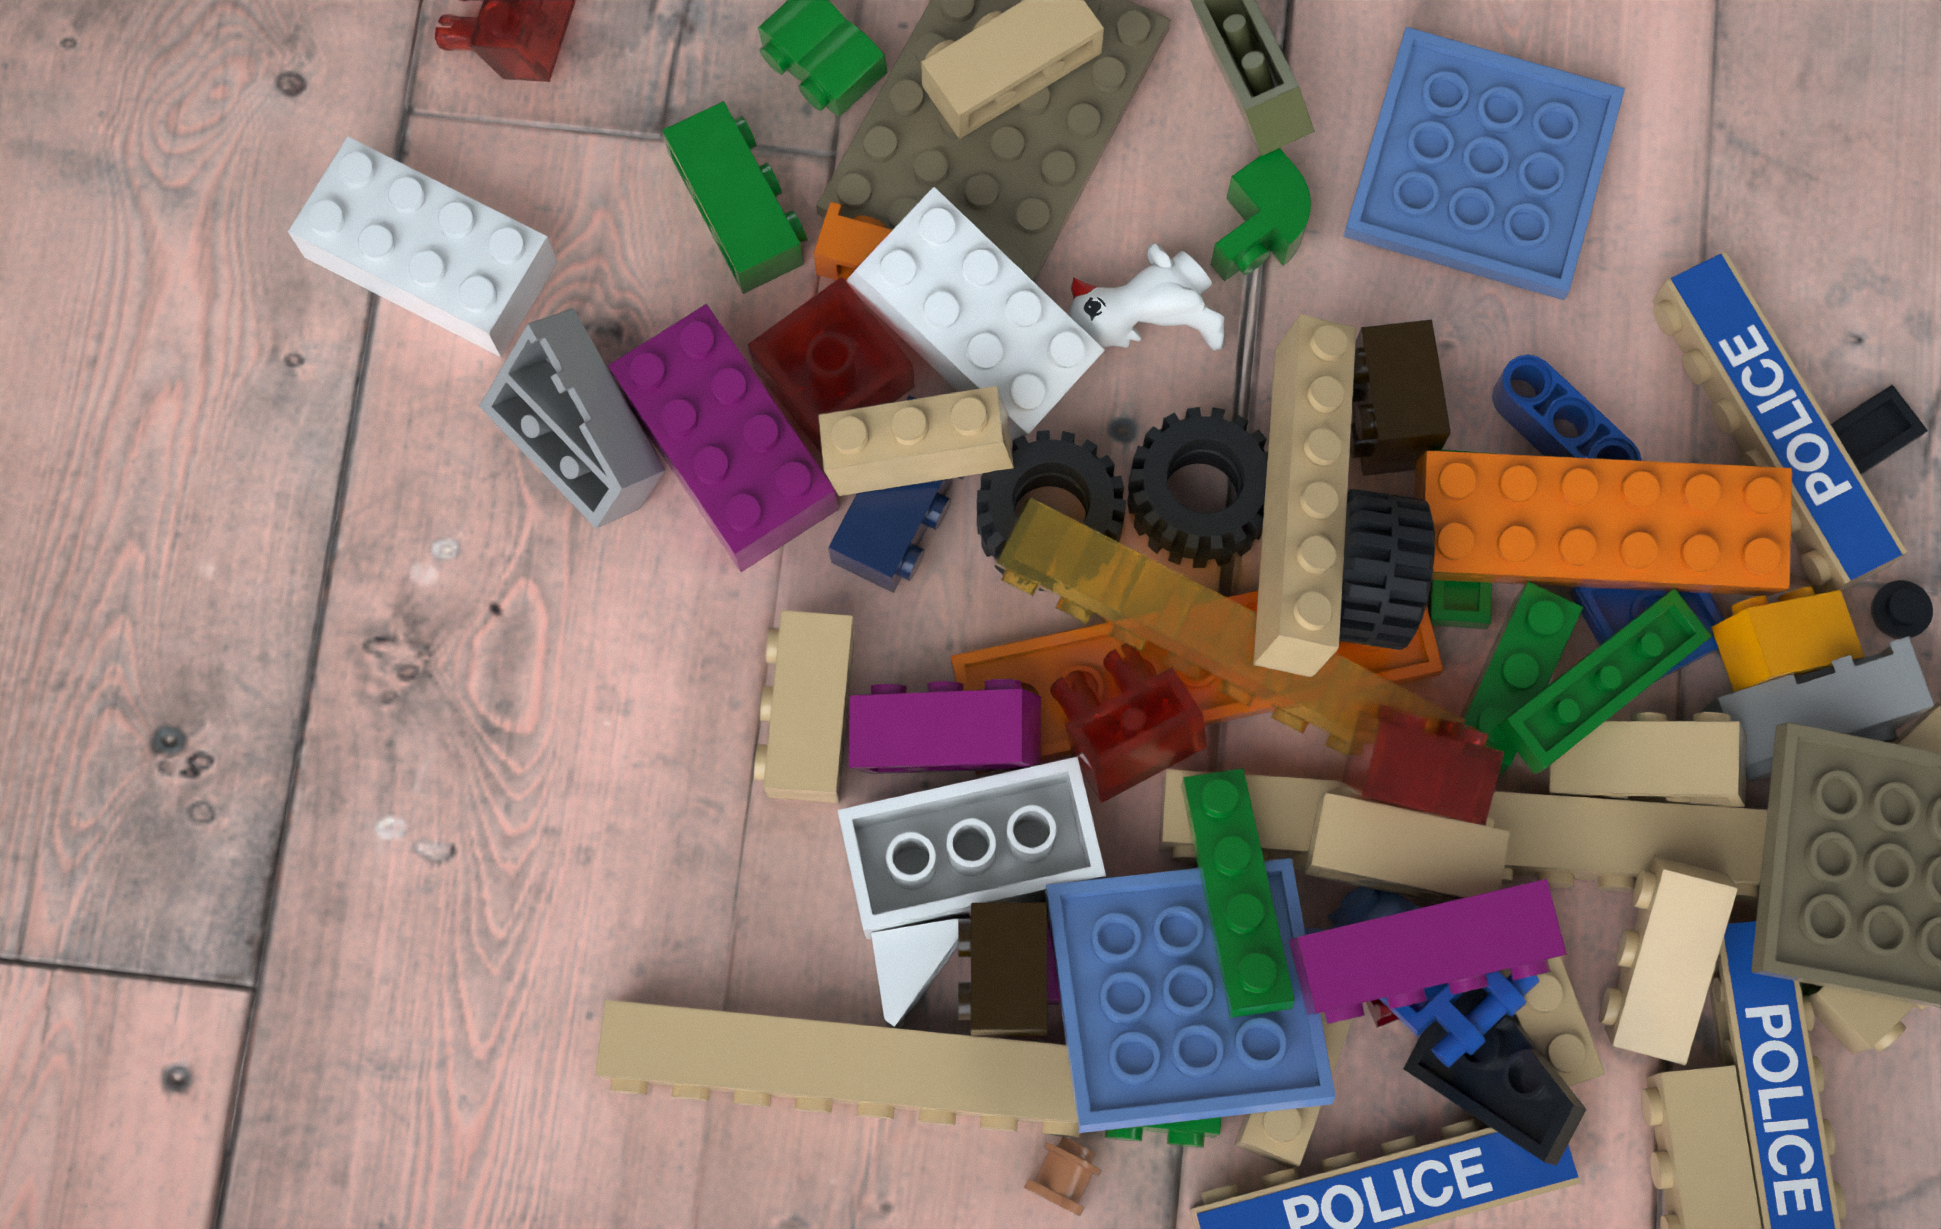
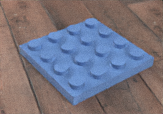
(1485, 163)
(1152, 1012)

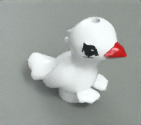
(1159, 295)

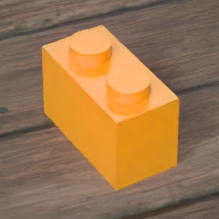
(1785, 636)

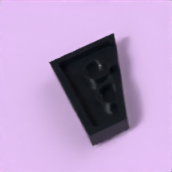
(1503, 1084)

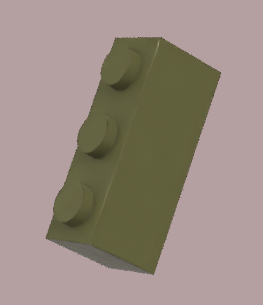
(1254, 71)

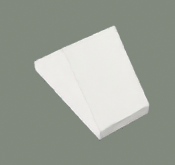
(909, 963)

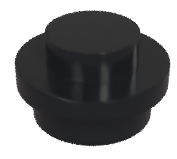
(1901, 609)

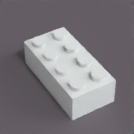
(424, 246)
(973, 312)
(968, 844)

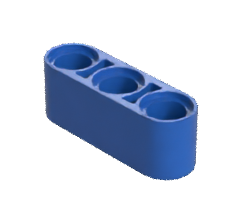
(1554, 401)

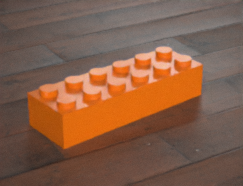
(1608, 522)

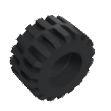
(1206, 442)
(1054, 465)
(1385, 568)

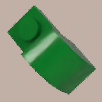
(1275, 210)

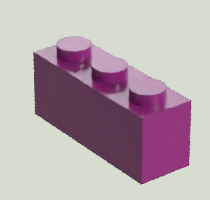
(945, 728)

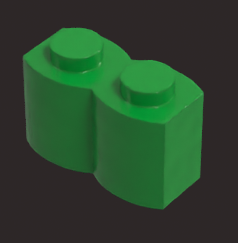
(823, 52)

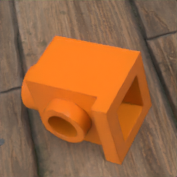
(846, 242)

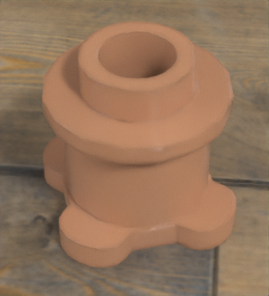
(1064, 1175)

